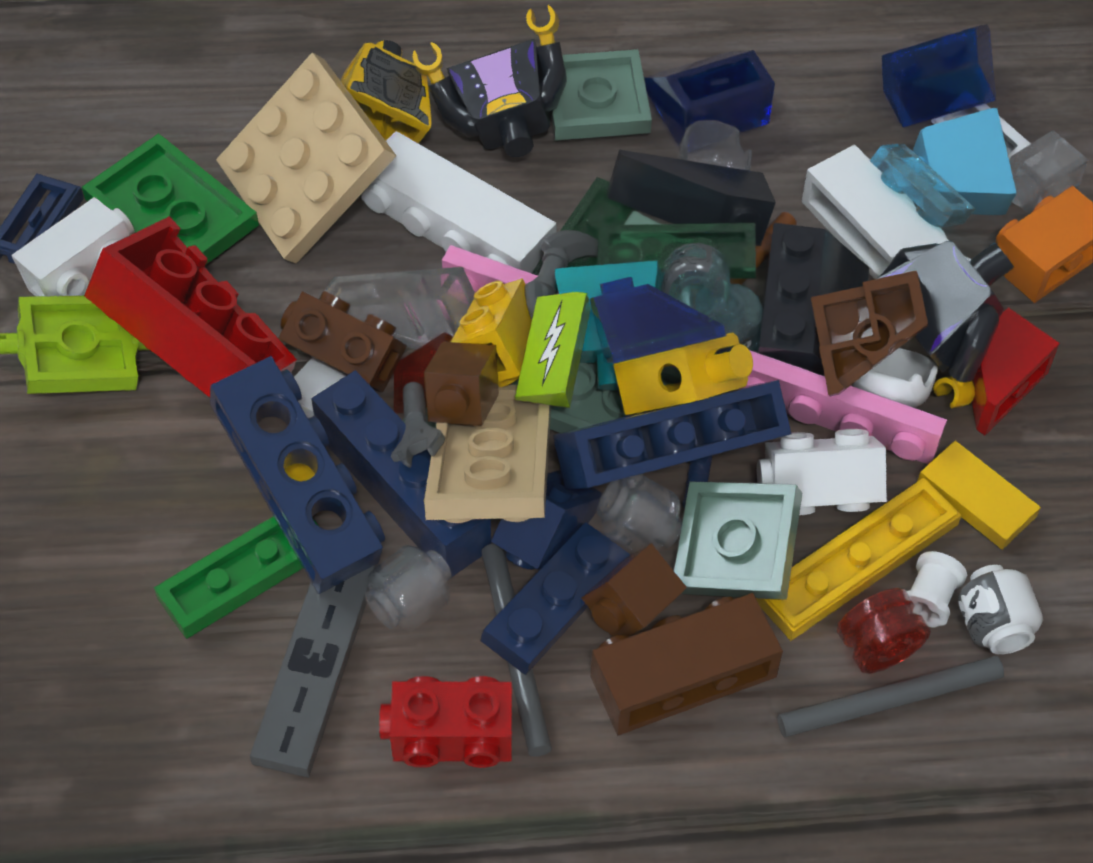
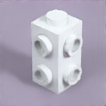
(67, 253)
(830, 471)

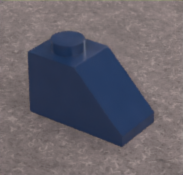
(538, 539)

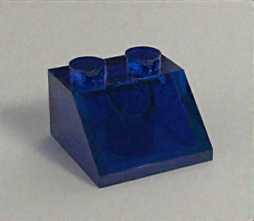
(940, 76)

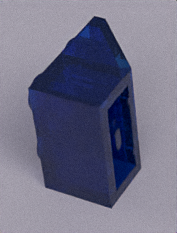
(718, 88)

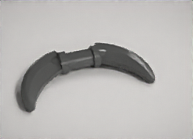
(558, 252)

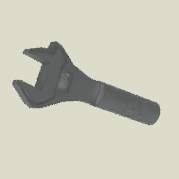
(418, 434)

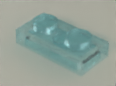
(910, 175)

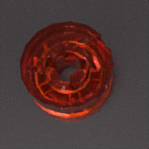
(883, 630)

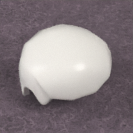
(901, 378)

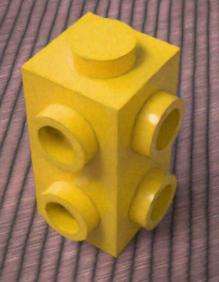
(499, 319)

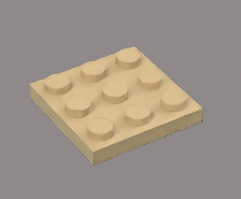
(305, 158)

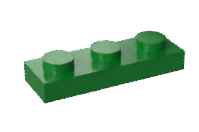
(228, 578)

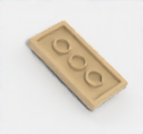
(492, 467)

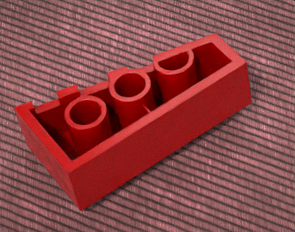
(179, 309)

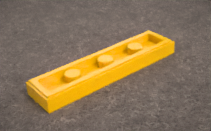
(861, 557)

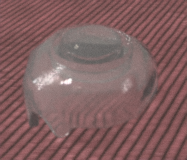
(714, 144)

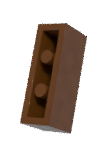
(685, 662)

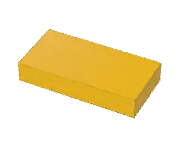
(980, 494)

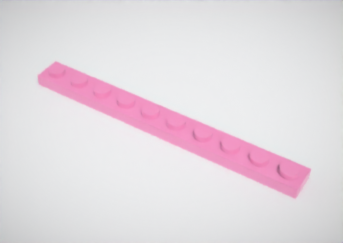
(898, 427)

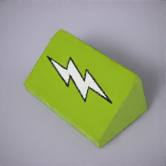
(554, 349)

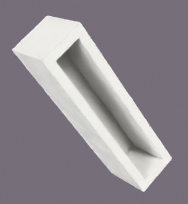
(456, 207)
(864, 211)

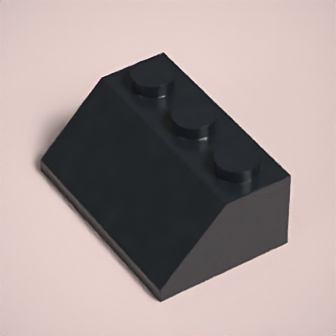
(801, 266)

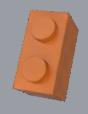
(1049, 243)

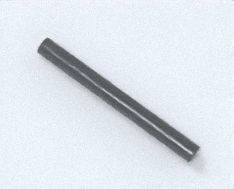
(523, 685)
(890, 696)

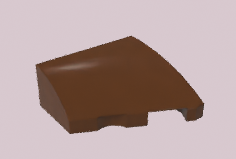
(866, 326)

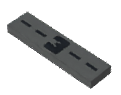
(310, 677)

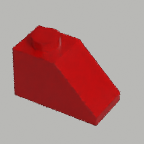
(1011, 368)

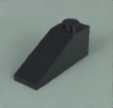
(691, 191)

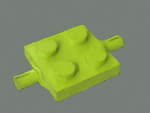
(71, 347)

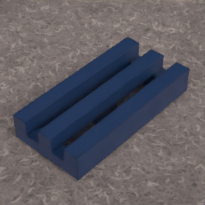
(59, 203)

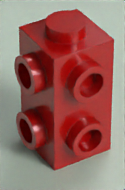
(449, 721)

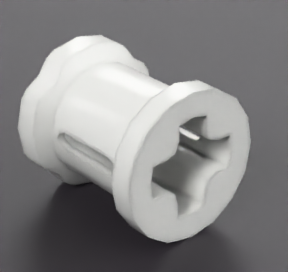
(935, 585)

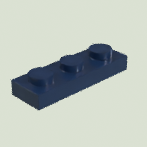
(552, 599)

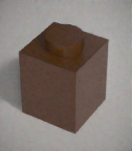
(461, 383)
(633, 592)

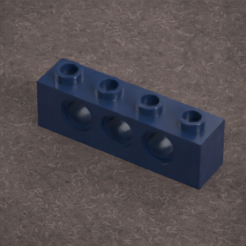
(671, 435)
(325, 554)

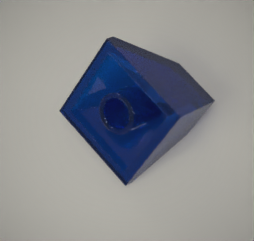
(646, 321)

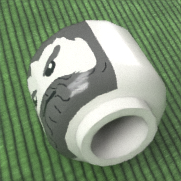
(1000, 609)

